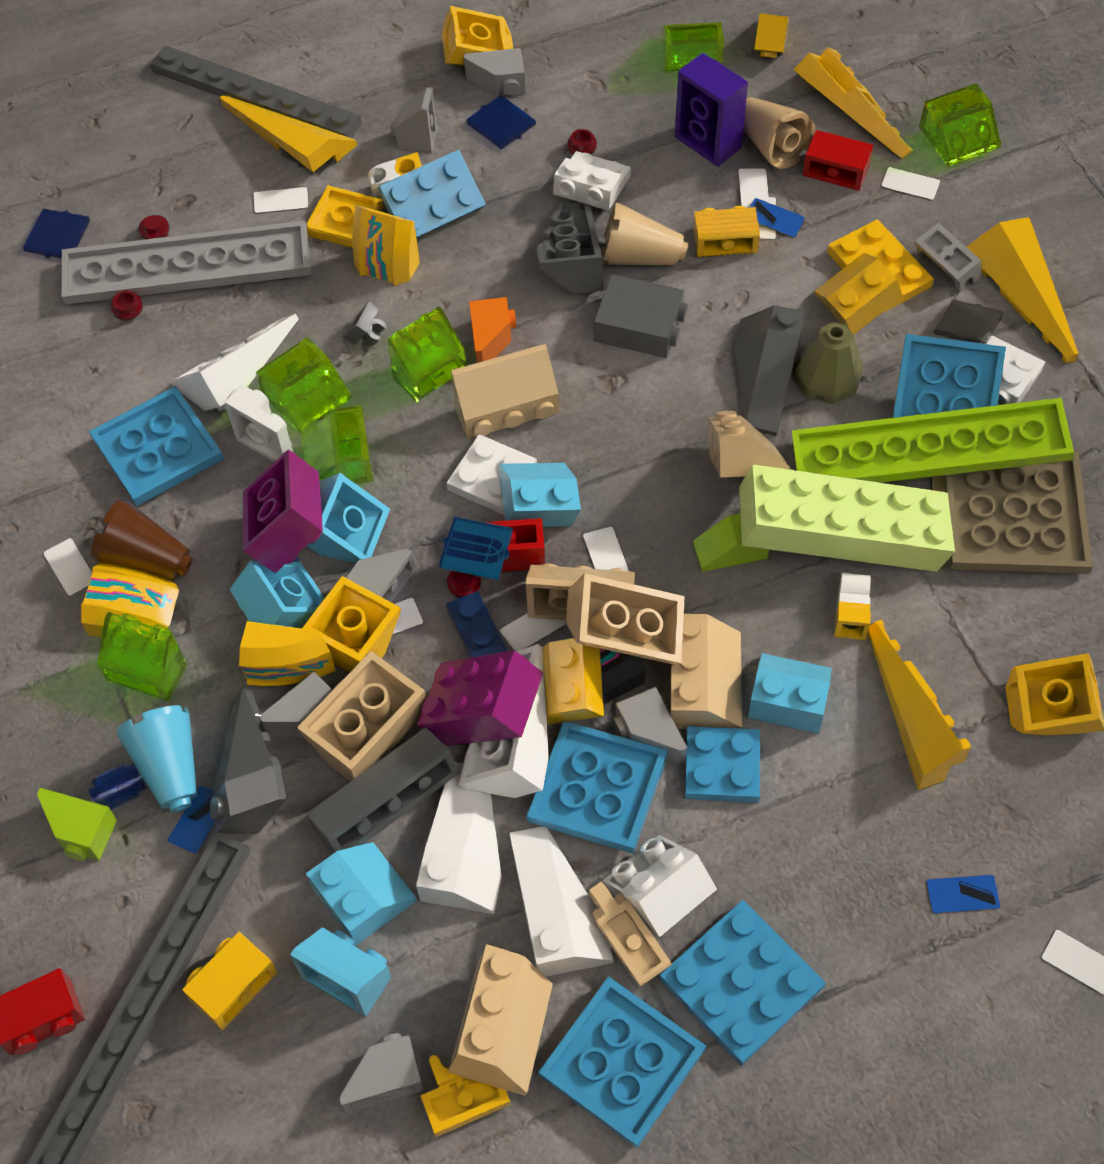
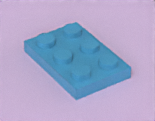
(433, 193)

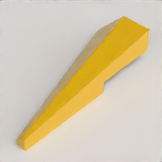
(846, 92)
(303, 141)
(1018, 267)
(922, 726)

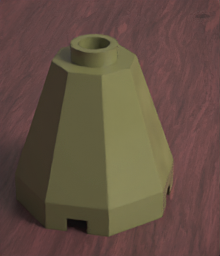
(830, 365)

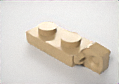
(628, 935)

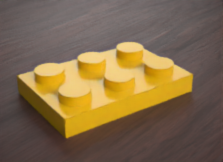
(880, 243)

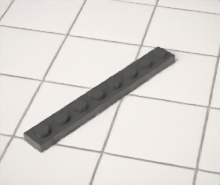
(229, 82)

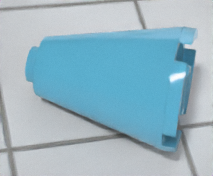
(163, 754)

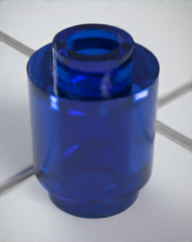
(117, 786)

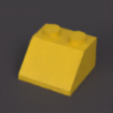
(860, 292)
(354, 623)
(572, 681)

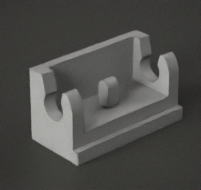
(950, 255)

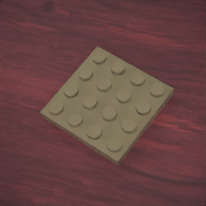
(1020, 519)

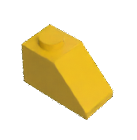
(771, 35)

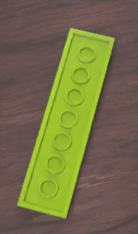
(938, 443)

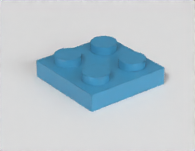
(722, 764)

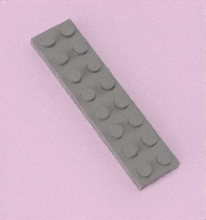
(185, 262)

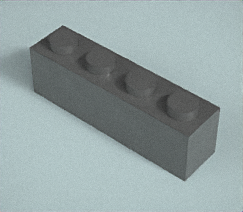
(383, 792)

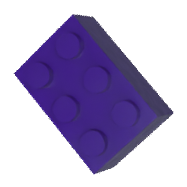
(710, 109)

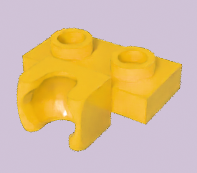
(459, 1099)

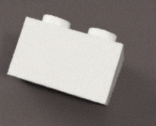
(661, 883)

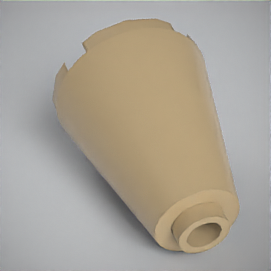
(778, 131)
(640, 240)

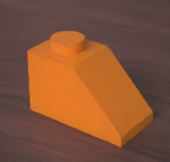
(491, 327)

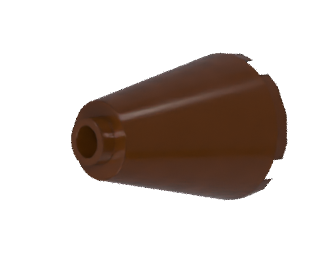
(139, 544)

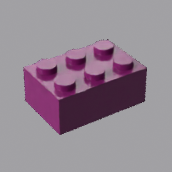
(282, 512)
(481, 698)

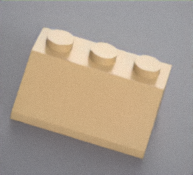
(505, 391)
(738, 446)
(549, 585)
(626, 618)
(708, 680)
(363, 717)
(502, 1021)

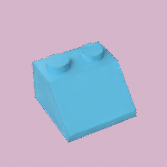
(539, 492)
(349, 520)
(279, 597)
(790, 693)
(360, 890)
(342, 969)

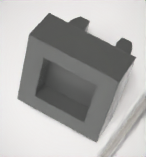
(363, 325)

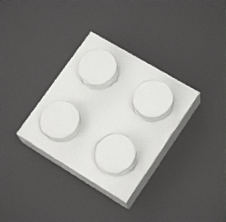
(478, 472)

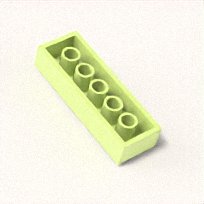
(845, 518)

